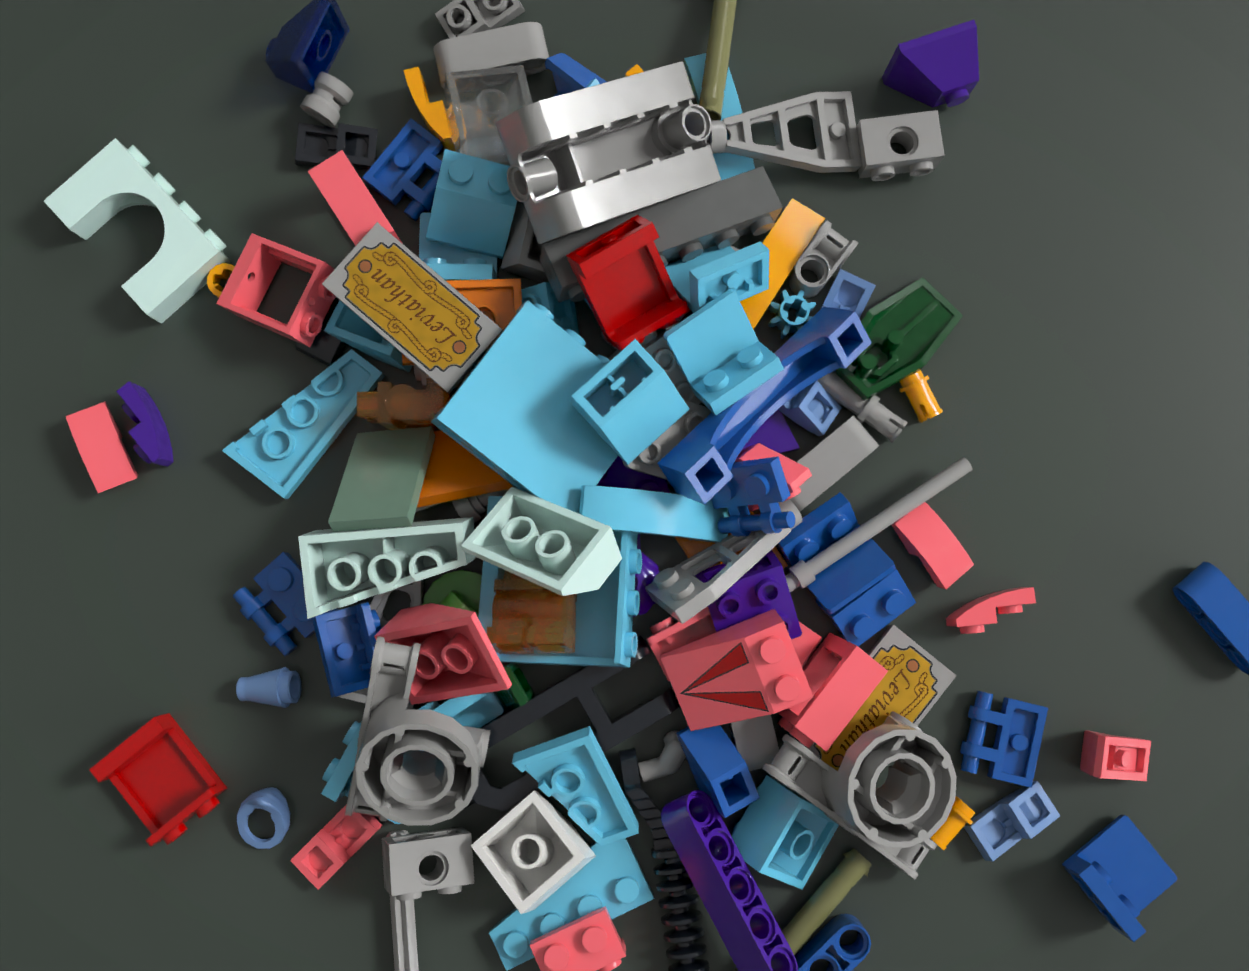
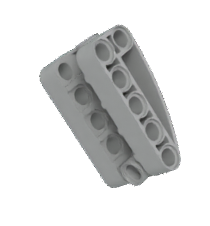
(607, 150)

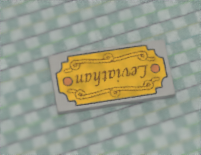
(412, 308)
(908, 688)

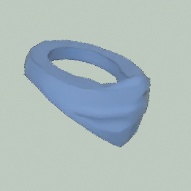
(272, 801)

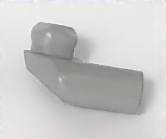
(668, 762)

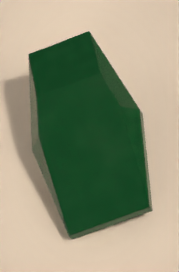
(903, 338)

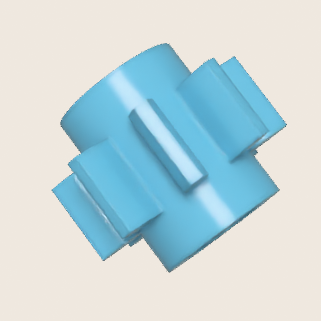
(797, 302)

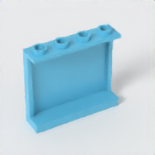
(520, 413)
(602, 615)

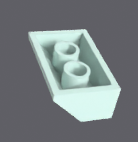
(545, 544)

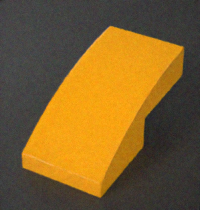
(433, 113)

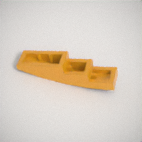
(786, 245)

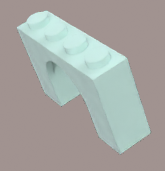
(119, 180)

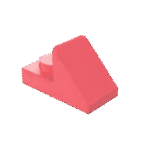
(1115, 756)

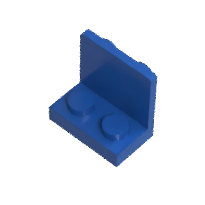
(848, 575)
(1120, 874)

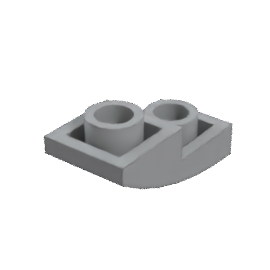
(474, 16)

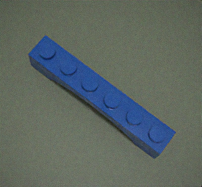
(705, 457)

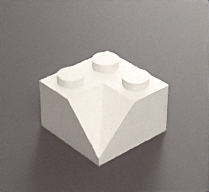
(532, 852)

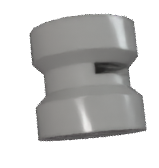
(327, 99)

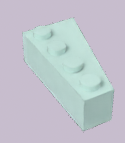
(369, 562)

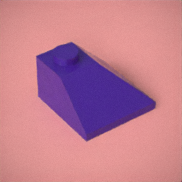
(937, 66)

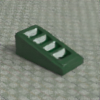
(520, 690)

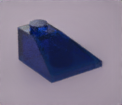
(308, 44)

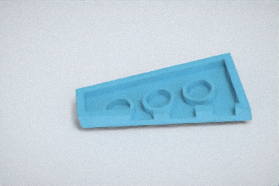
(300, 432)
(607, 880)

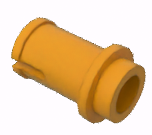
(920, 396)
(957, 819)

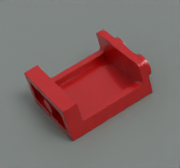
(627, 282)
(162, 778)

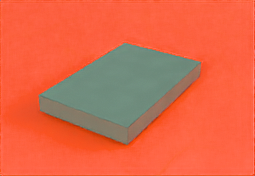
(382, 479)

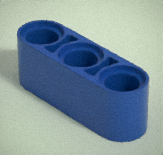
(1218, 610)
(827, 946)

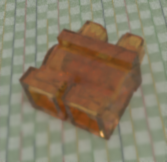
(402, 405)
(531, 618)

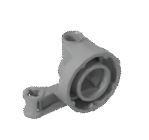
(389, 770)
(890, 818)

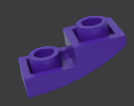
(150, 432)

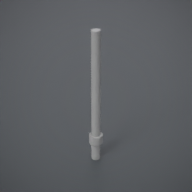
(804, 572)

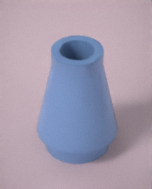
(271, 688)

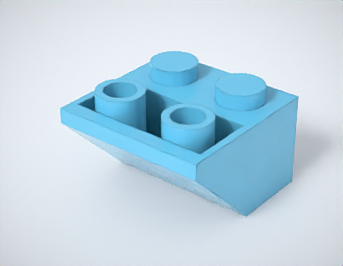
(630, 402)

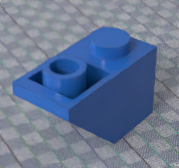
(718, 768)

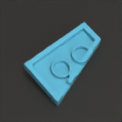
(583, 782)

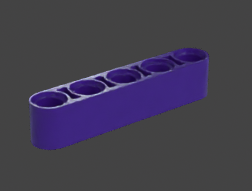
(726, 885)

